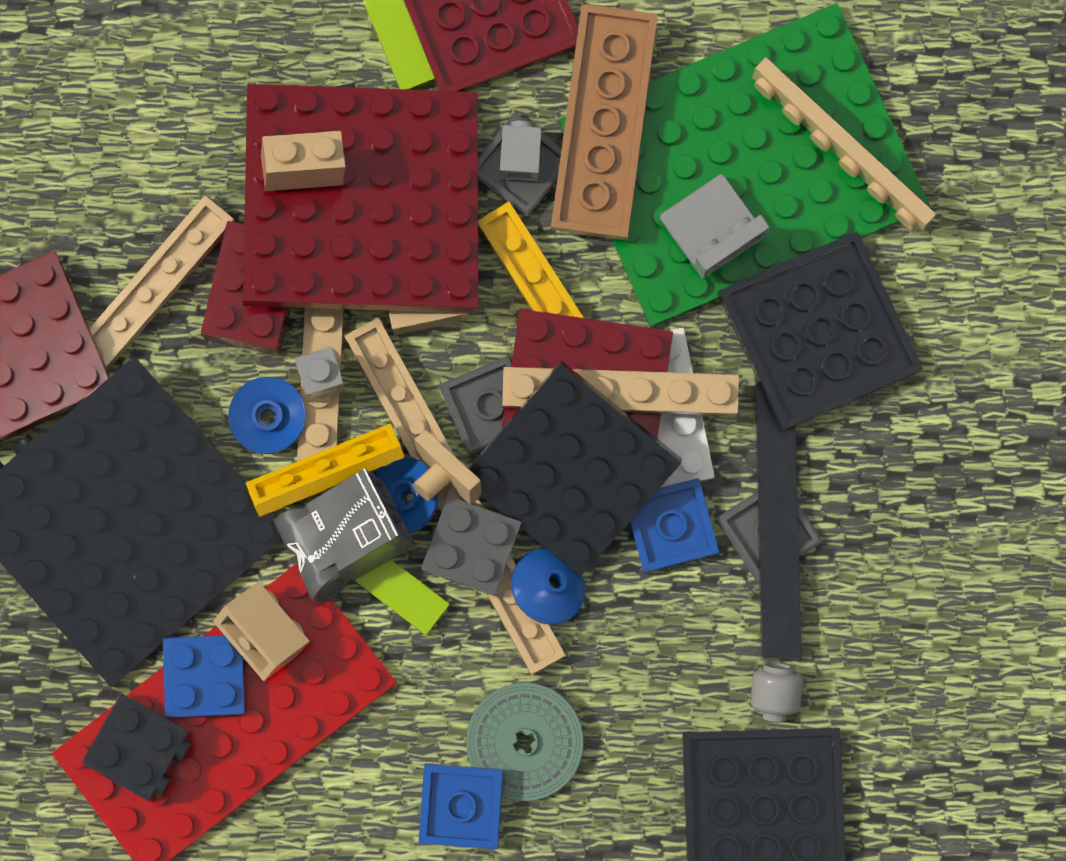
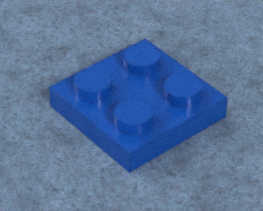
(674, 527)
(202, 677)
(461, 806)

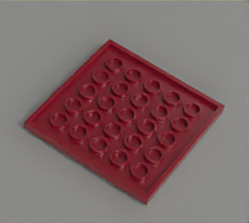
(398, 225)

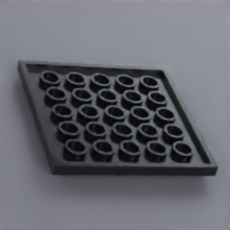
(126, 522)

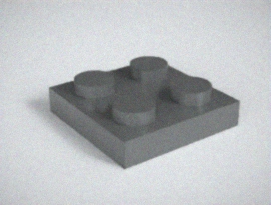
(471, 546)

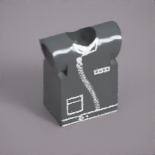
(344, 534)

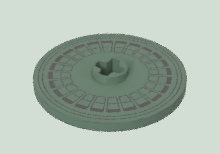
(532, 710)

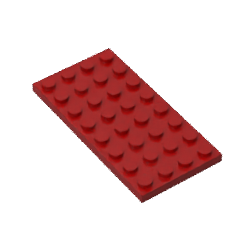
(238, 753)

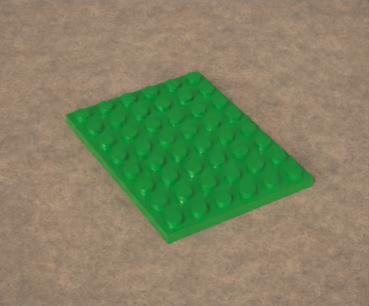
(717, 123)

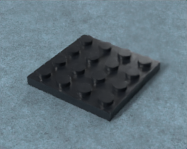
(819, 331)
(572, 468)
(763, 795)

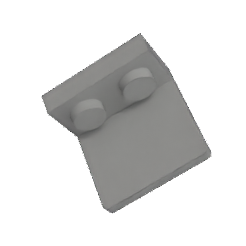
(713, 226)

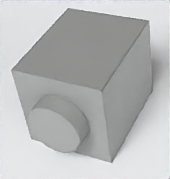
(520, 151)
(320, 374)

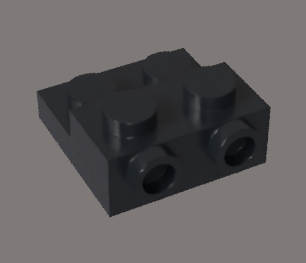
(138, 748)

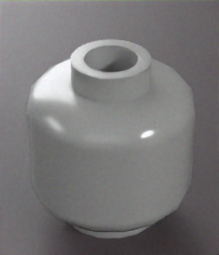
(776, 691)

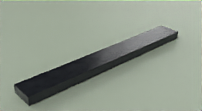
(777, 534)

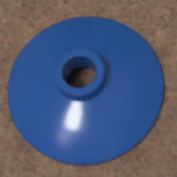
(253, 401)
(399, 482)
(537, 596)

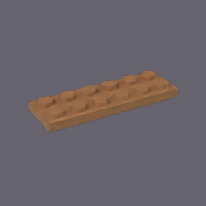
(604, 122)

